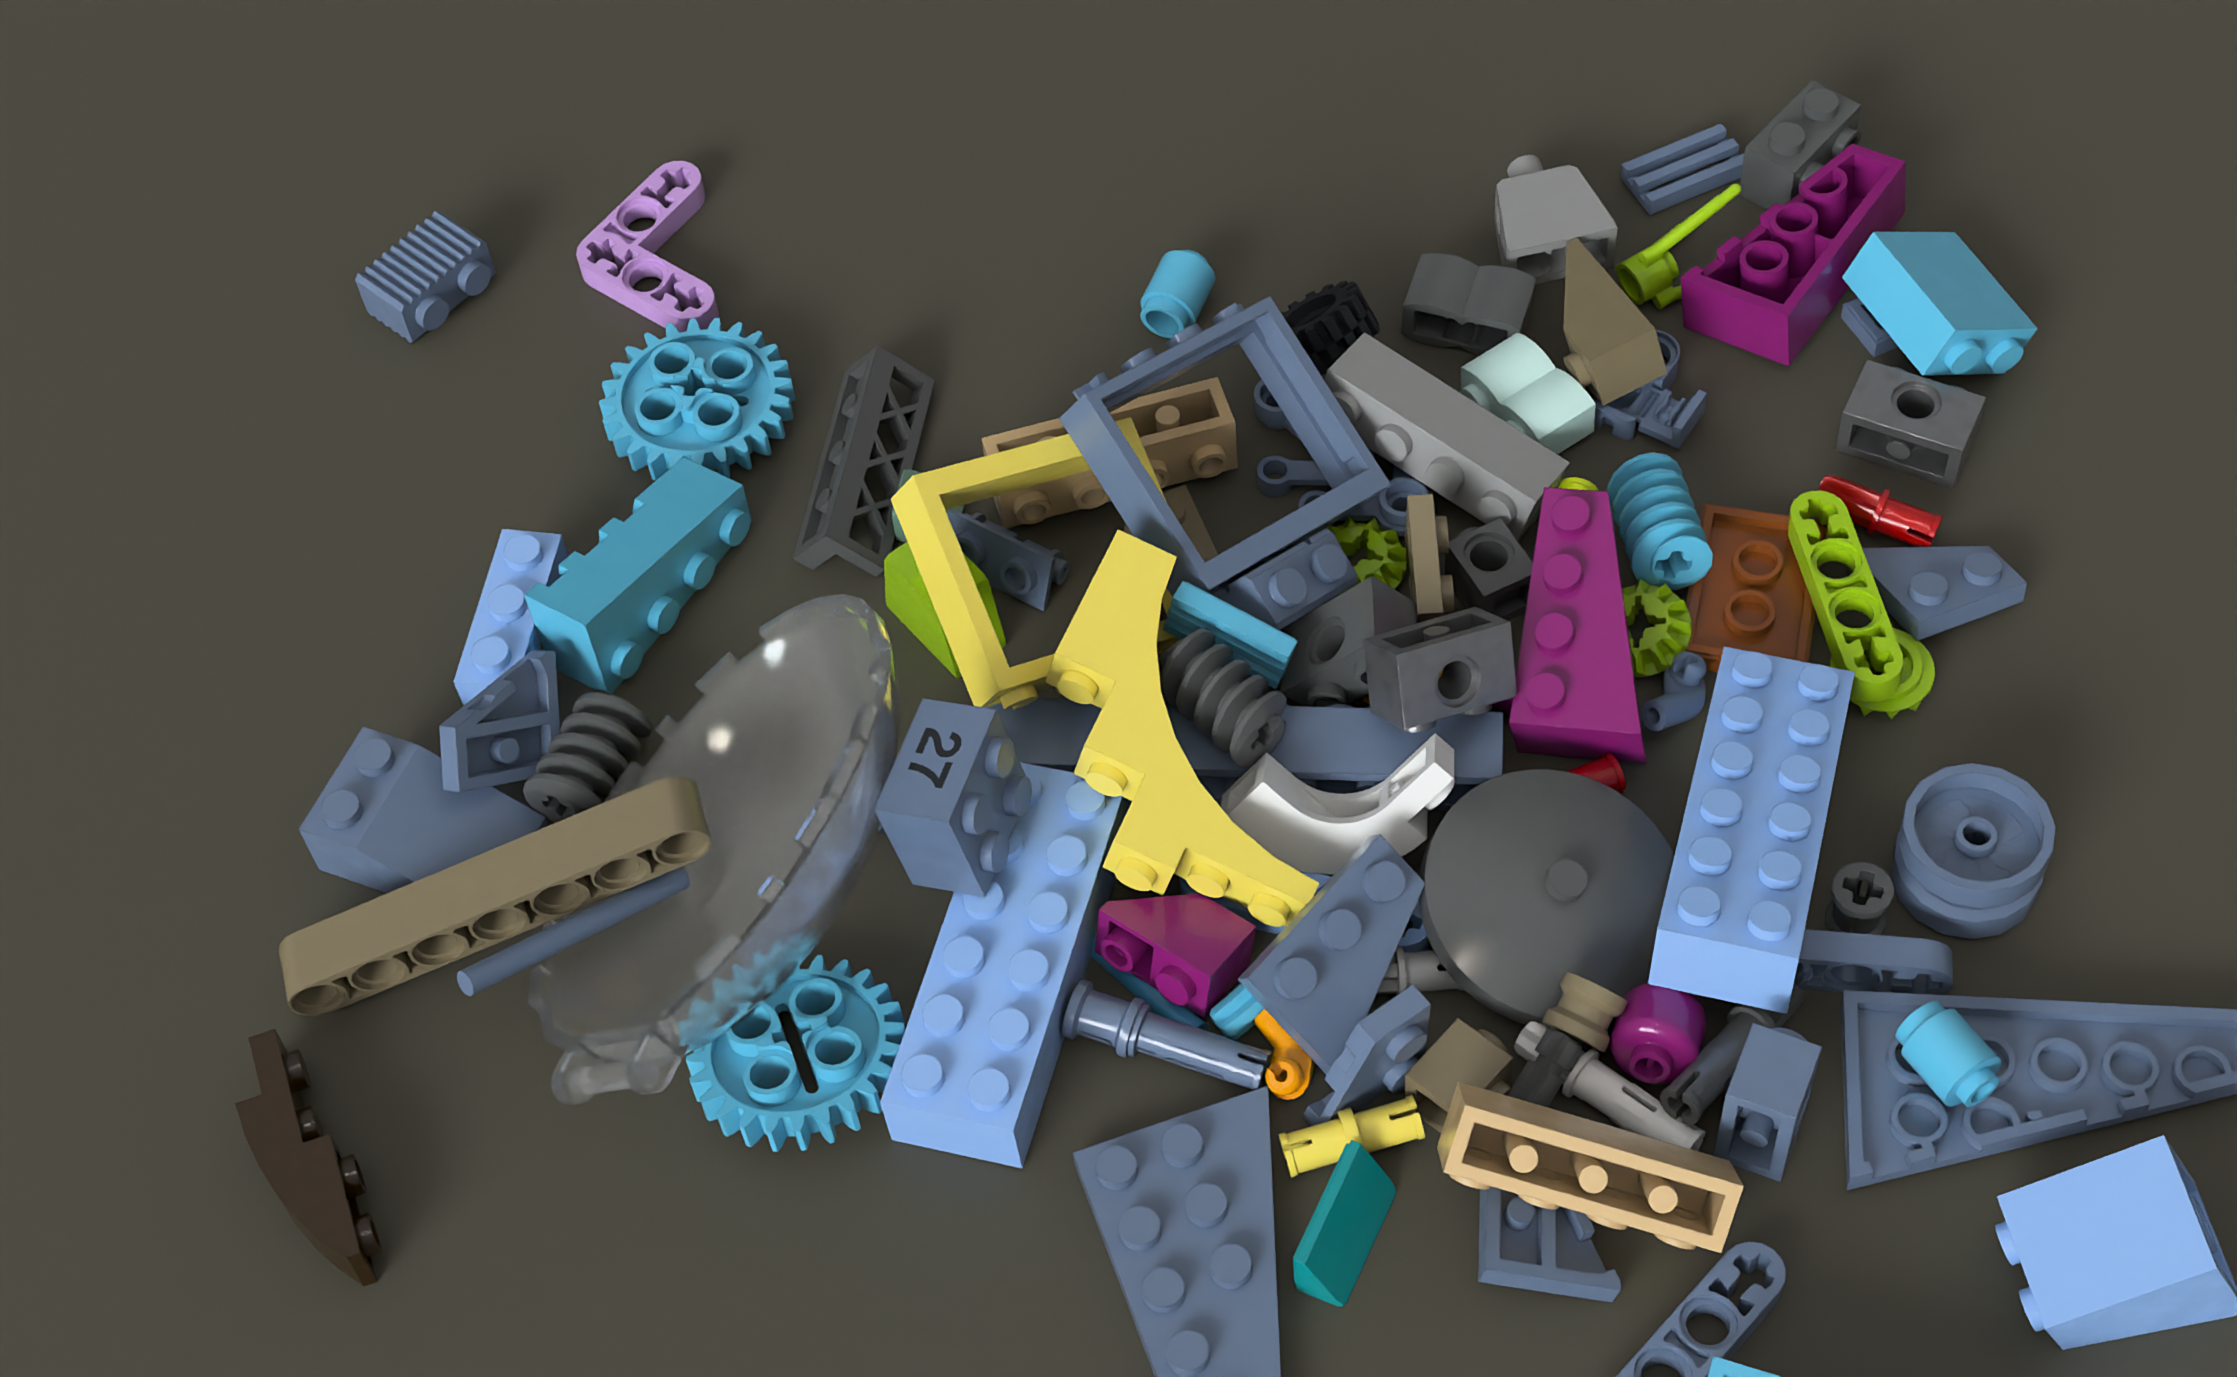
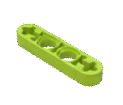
(1849, 593)

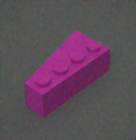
(1788, 271)
(1575, 641)

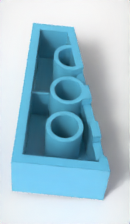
(639, 575)

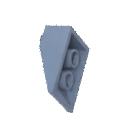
(394, 824)

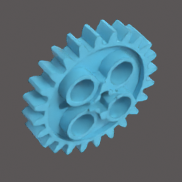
(697, 399)
(847, 1036)

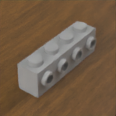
(1443, 436)

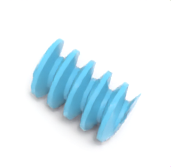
(1659, 522)

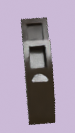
(305, 1164)

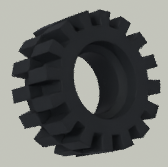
(1331, 322)

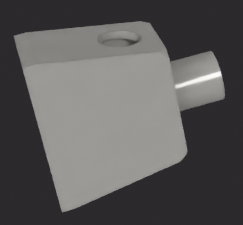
(1544, 211)

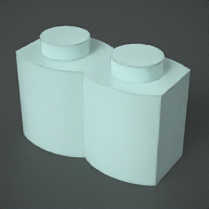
(1530, 393)

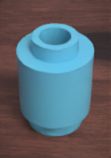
(1176, 292)
(1948, 1055)

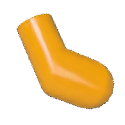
(1290, 1066)

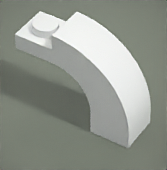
(1324, 829)

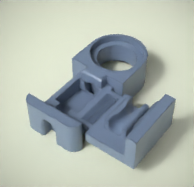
(1653, 405)

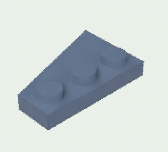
(1336, 951)

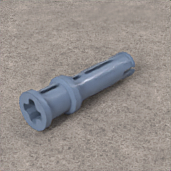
(1135, 1029)

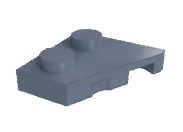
(1942, 586)
(503, 727)
(1376, 1056)
(1540, 1249)

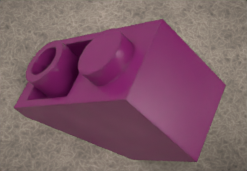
(1177, 945)

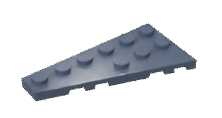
(2059, 1076)
(1194, 1236)

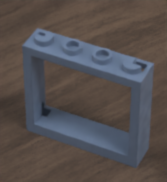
(1298, 392)

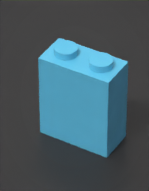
(1939, 303)

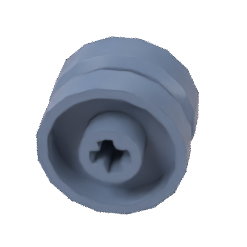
(1972, 850)

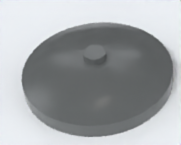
(1540, 883)

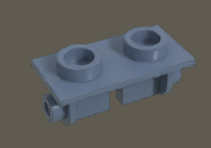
(1010, 565)

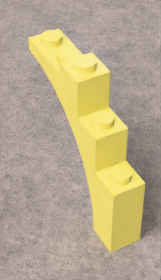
(1134, 754)

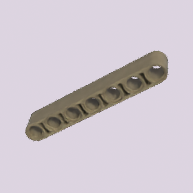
(494, 896)

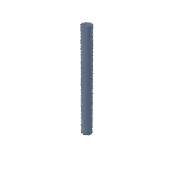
(570, 931)

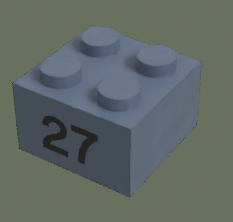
(954, 797)

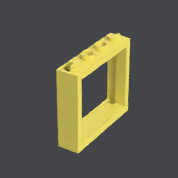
(924, 520)

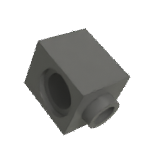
(1506, 583)

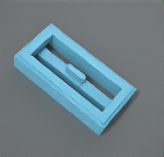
(1251, 639)

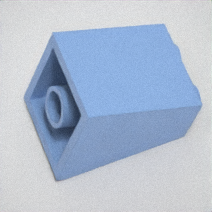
(2116, 1249)

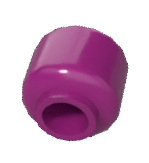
(1658, 1033)

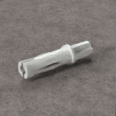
(1614, 1095)

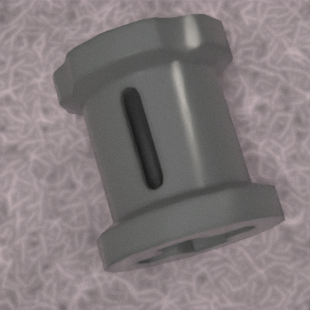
(1850, 902)

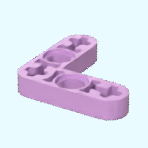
(636, 250)

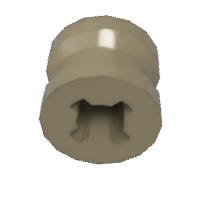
(1585, 1011)

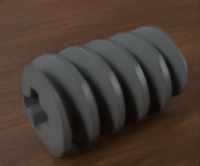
(1222, 697)
(586, 755)

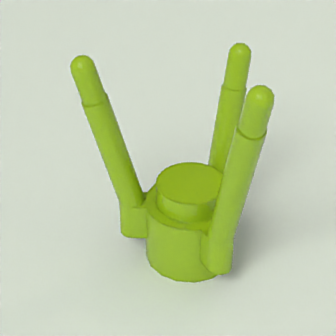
(1652, 270)

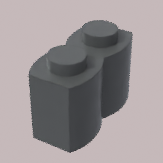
(1466, 304)

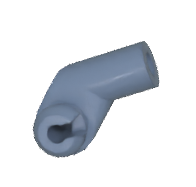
(1681, 693)

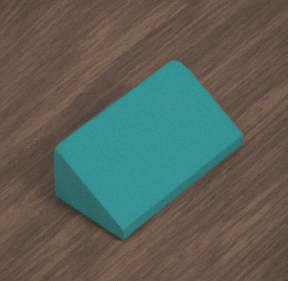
(1343, 1227)

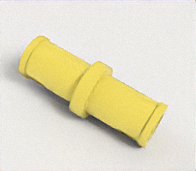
(1372, 1128)

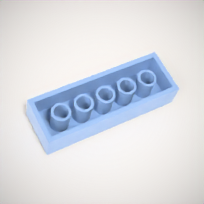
(1752, 831)
(1002, 981)

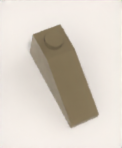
(1606, 333)

